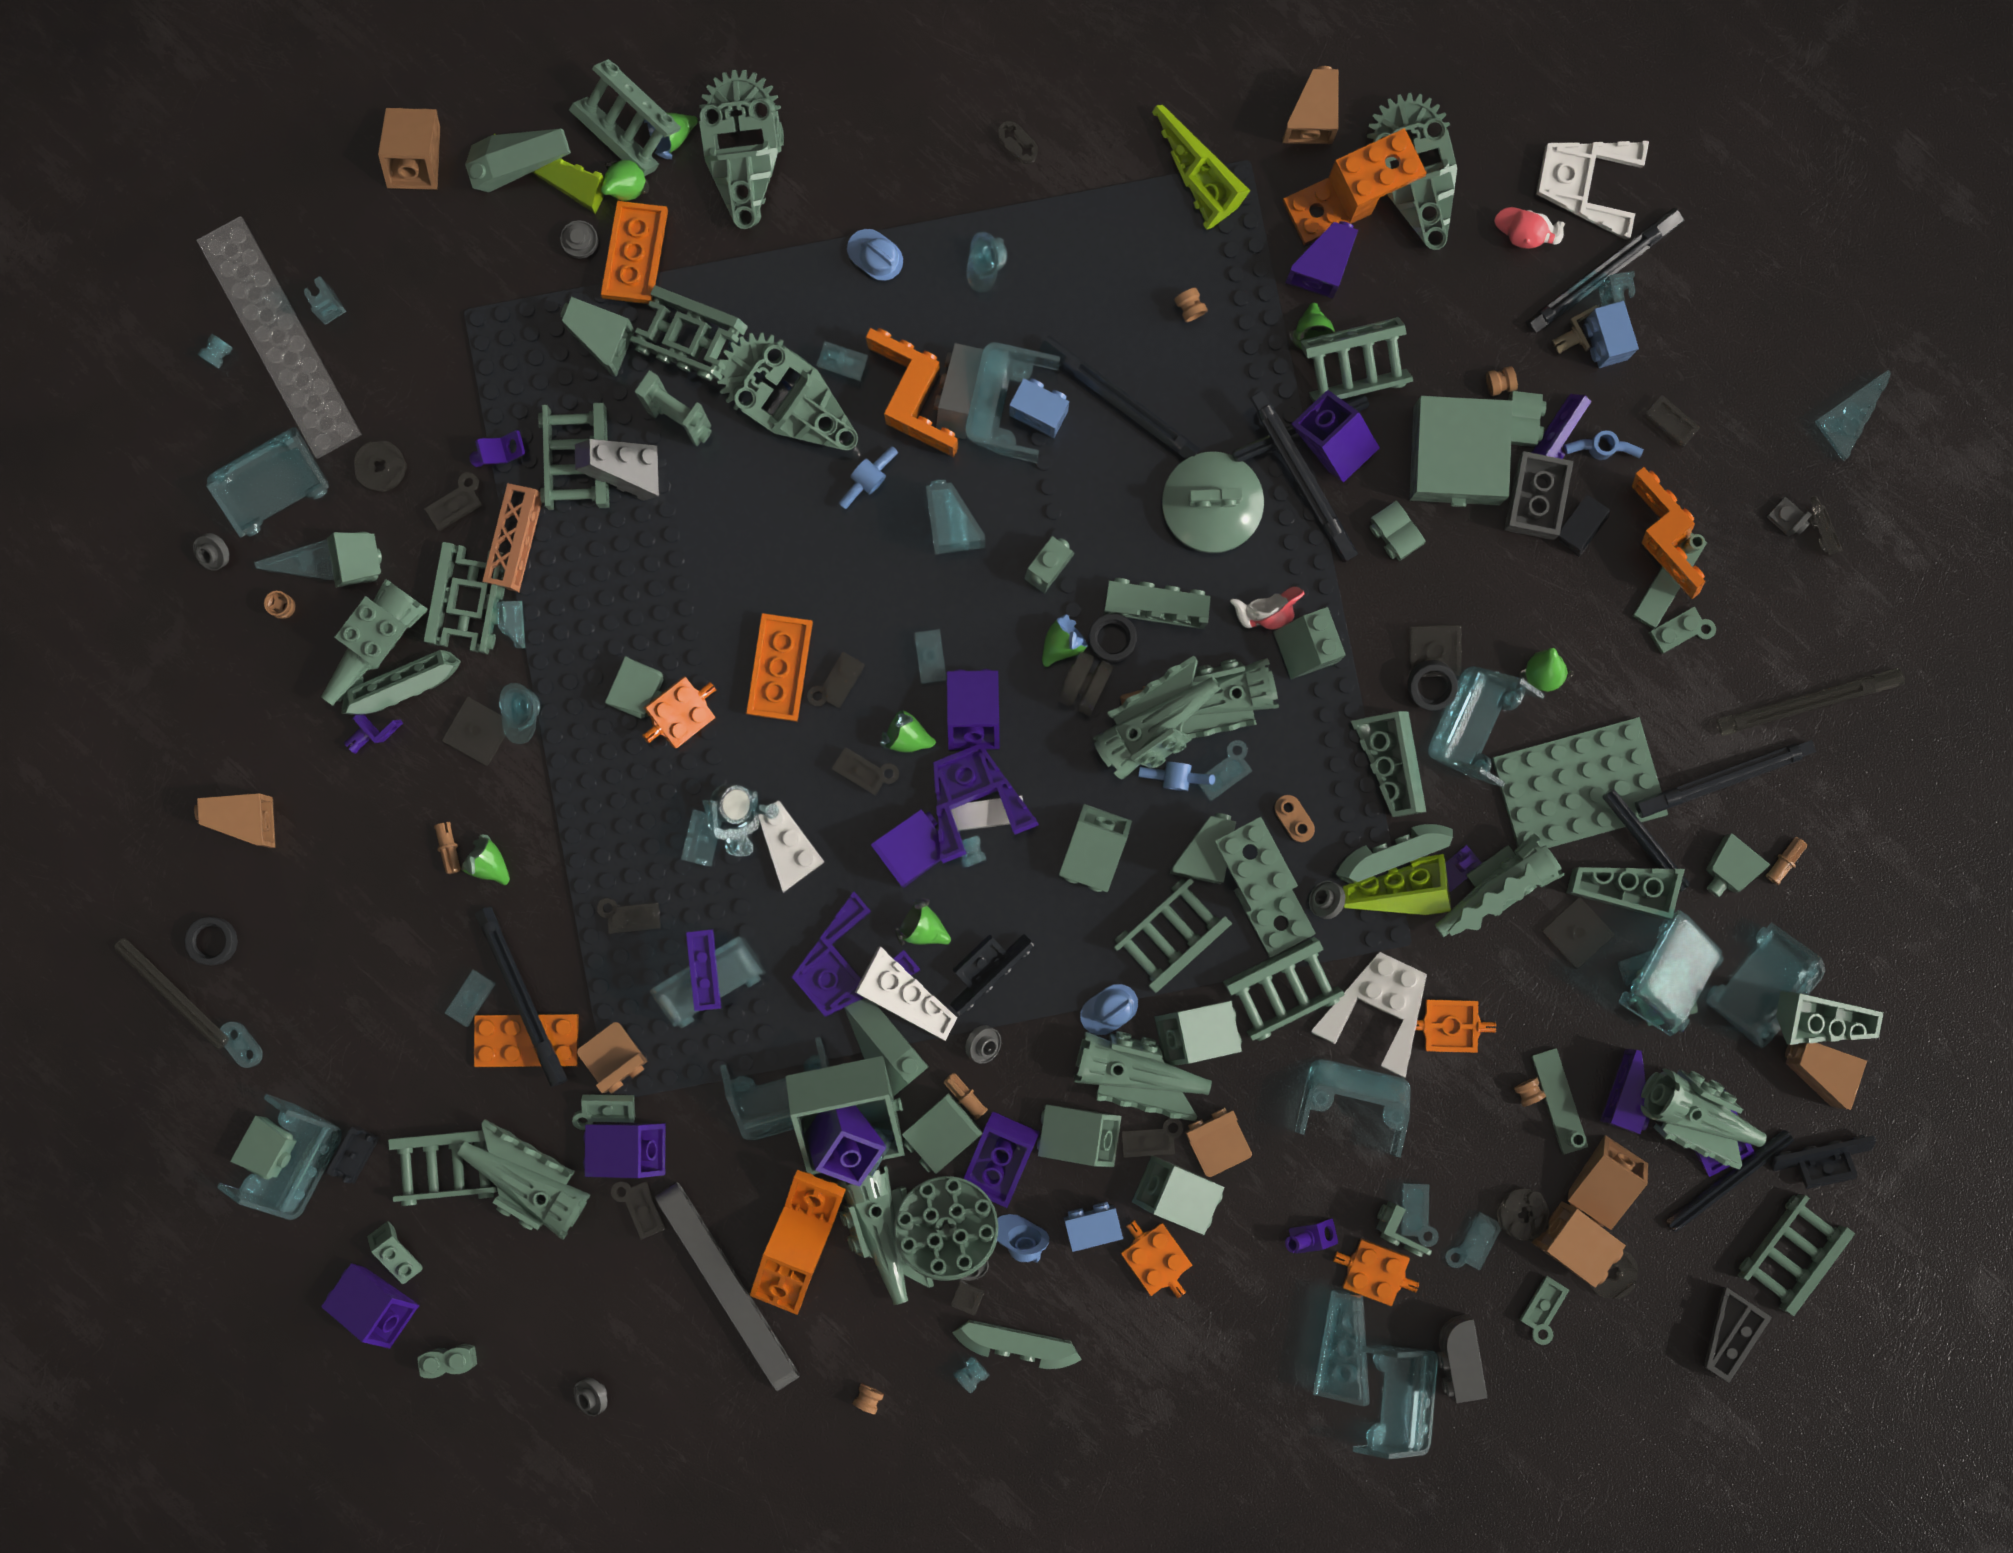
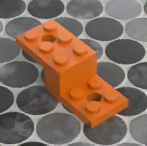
(1668, 532)

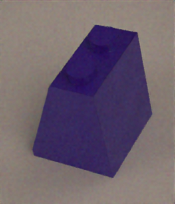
(1324, 261)
(1336, 435)
(973, 709)
(910, 847)
(844, 1144)
(624, 1150)
(369, 1306)

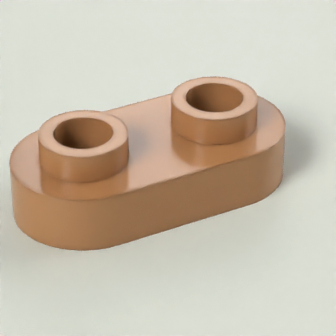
(1293, 819)

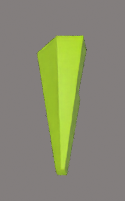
(574, 182)
(1211, 182)

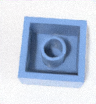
(1610, 334)
(1039, 407)
(1093, 1226)

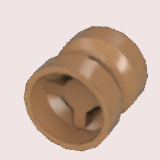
(1190, 304)
(1501, 381)
(276, 600)

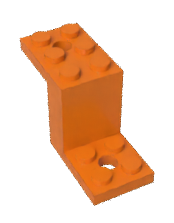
(1355, 185)
(912, 391)
(797, 1242)

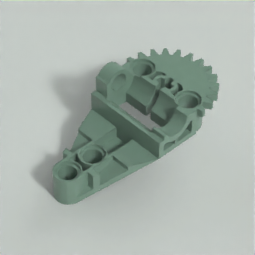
(743, 164)
(1439, 183)
(802, 406)

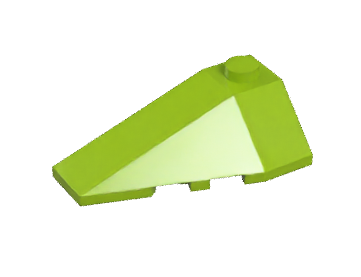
(1411, 890)

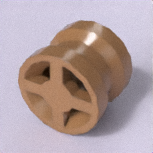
(1529, 1092)
(868, 1399)

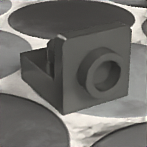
(1789, 517)

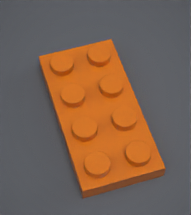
(634, 252)
(779, 667)
(506, 1043)

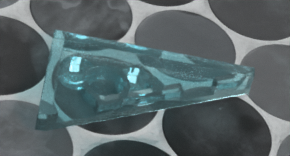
(1846, 421)
(305, 561)

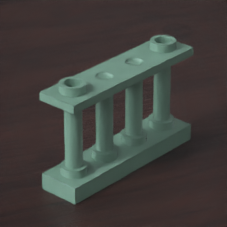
(604, 124)
(1359, 336)
(658, 401)
(595, 418)
(1195, 942)
(1263, 974)
(430, 1145)
(1807, 1278)

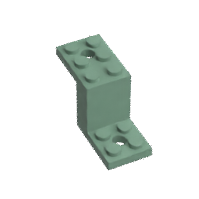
(1265, 887)

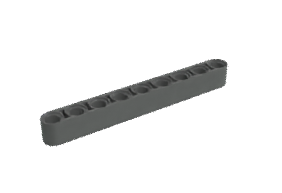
(727, 1286)

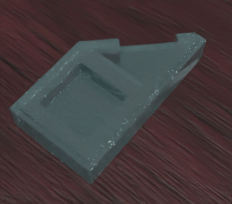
(511, 621)

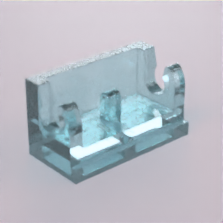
(1613, 288)
(326, 303)
(699, 844)

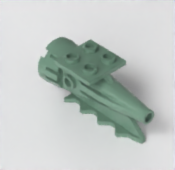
(370, 636)
(1231, 711)
(1153, 720)
(1501, 883)
(1140, 1078)
(1698, 1115)
(522, 1178)
(874, 1233)

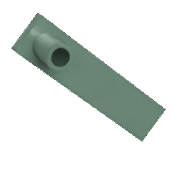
(1665, 587)
(1559, 1101)

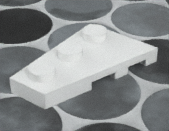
(789, 848)

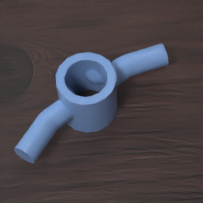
(1597, 453)
(868, 476)
(1176, 776)

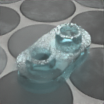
(240, 1045)

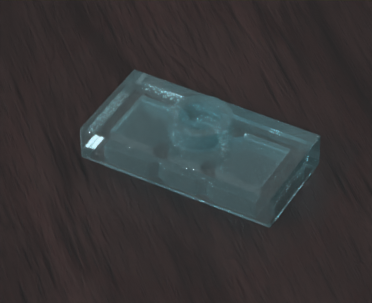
(930, 656)
(470, 998)

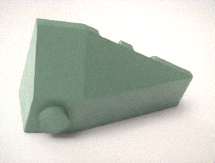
(510, 156)
(881, 1038)

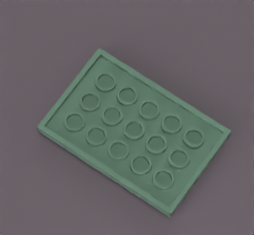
(1562, 783)

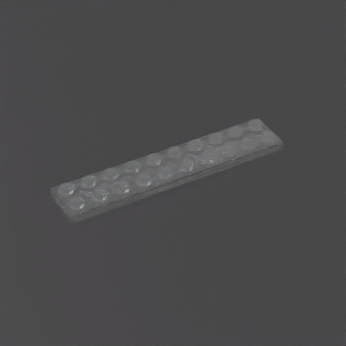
(279, 337)

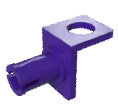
(497, 450)
(368, 731)
(1311, 1237)

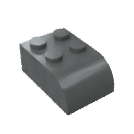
(1538, 495)
(1461, 1360)

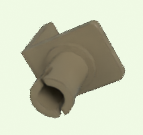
(1575, 335)

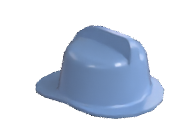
(875, 254)
(1109, 1009)
(1022, 1238)

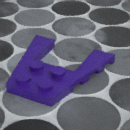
(965, 779)
(825, 973)

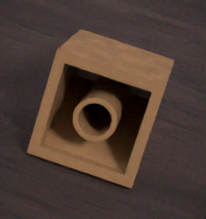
(1316, 110)
(410, 148)
(240, 816)
(1827, 1071)
(1609, 1183)
(1580, 1244)

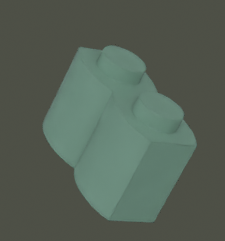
(1526, 415)
(1397, 531)
(441, 1360)

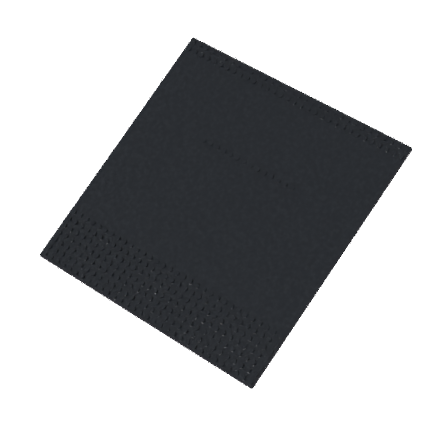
(761, 530)

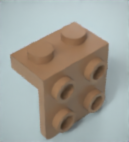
(612, 1058)
(1218, 1142)

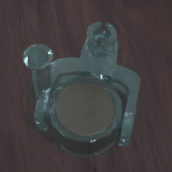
(734, 805)

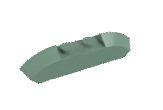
(400, 684)
(1423, 841)
(1051, 1351)

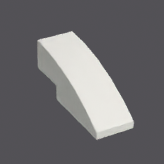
(981, 814)

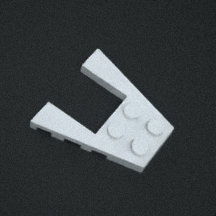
(1568, 176)
(1390, 988)

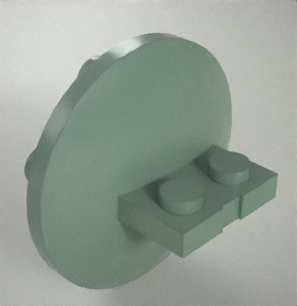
(1212, 502)
(946, 1228)

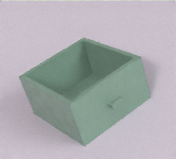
(1461, 450)
(840, 1086)

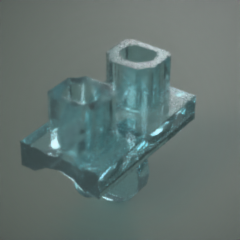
(842, 360)

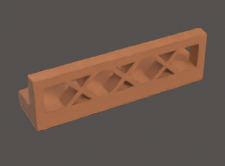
(522, 539)

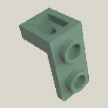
(392, 1253)

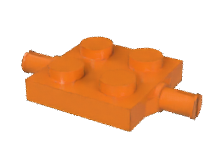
(679, 712)
(1452, 1026)
(1156, 1259)
(1376, 1272)

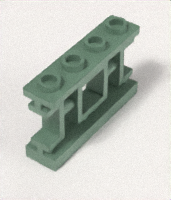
(695, 316)
(444, 595)

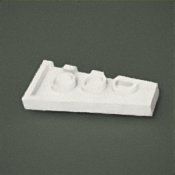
(898, 992)

